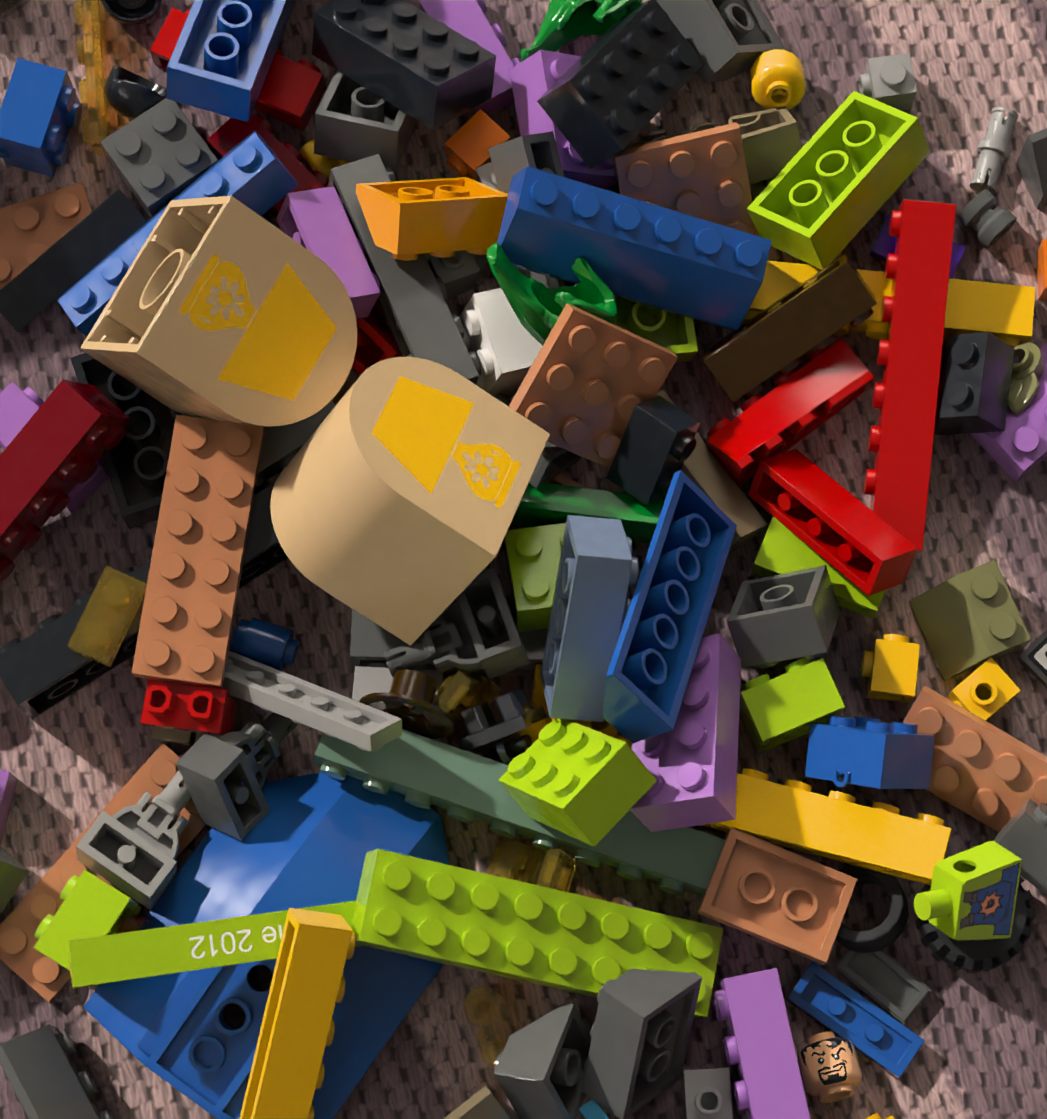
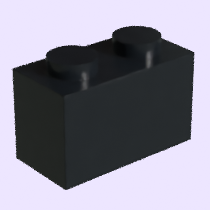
(653, 449)

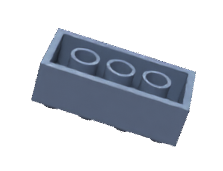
(586, 616)

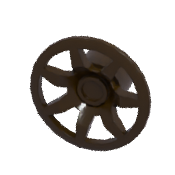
(412, 701)

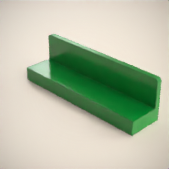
(553, 503)

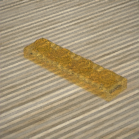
(92, 54)

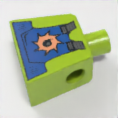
(973, 893)

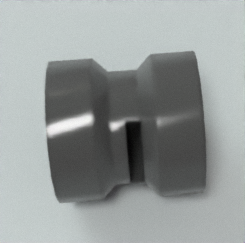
(986, 218)

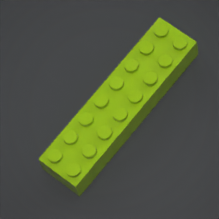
(522, 928)

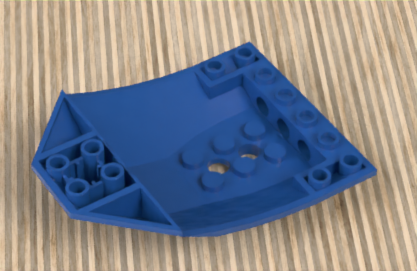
(296, 857)

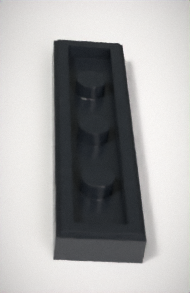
(69, 259)

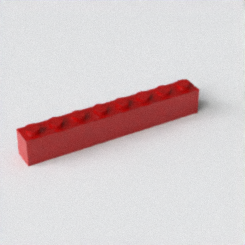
(910, 365)

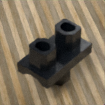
(516, 716)

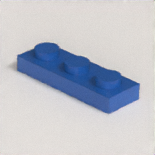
(855, 1019)

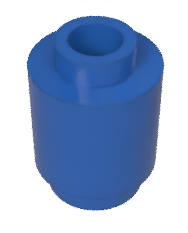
(265, 643)

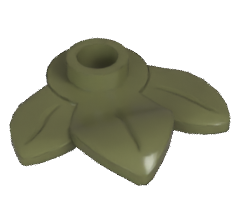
(1026, 369)

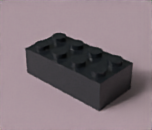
(404, 57)
(621, 83)
(141, 458)

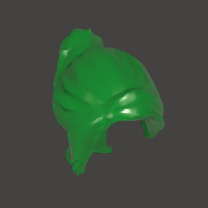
(572, 18)
(541, 306)

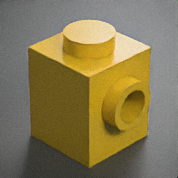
(891, 668)
(985, 690)

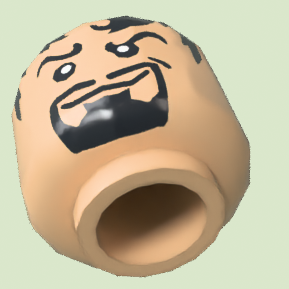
(829, 1067)

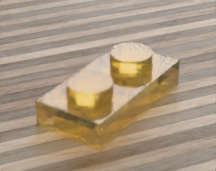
(107, 616)
(464, 691)

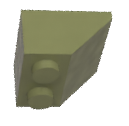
(970, 620)

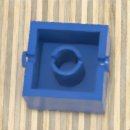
(38, 117)
(870, 753)

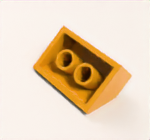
(432, 216)

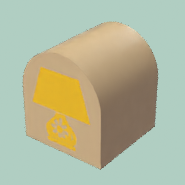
(228, 318)
(405, 492)

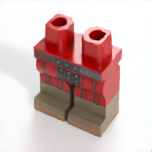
(182, 709)

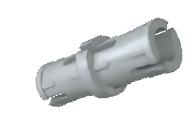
(994, 149)

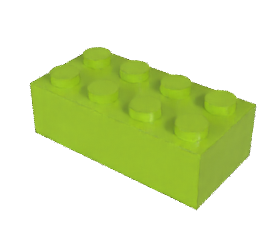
(839, 179)

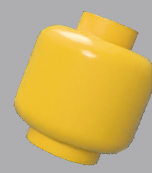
(777, 76)

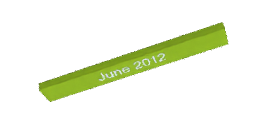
(183, 946)

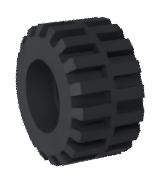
(983, 954)

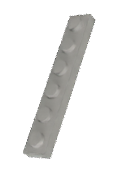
(309, 704)

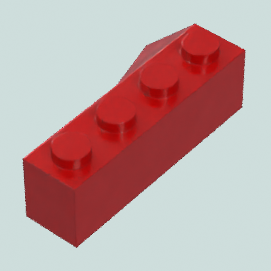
(789, 411)

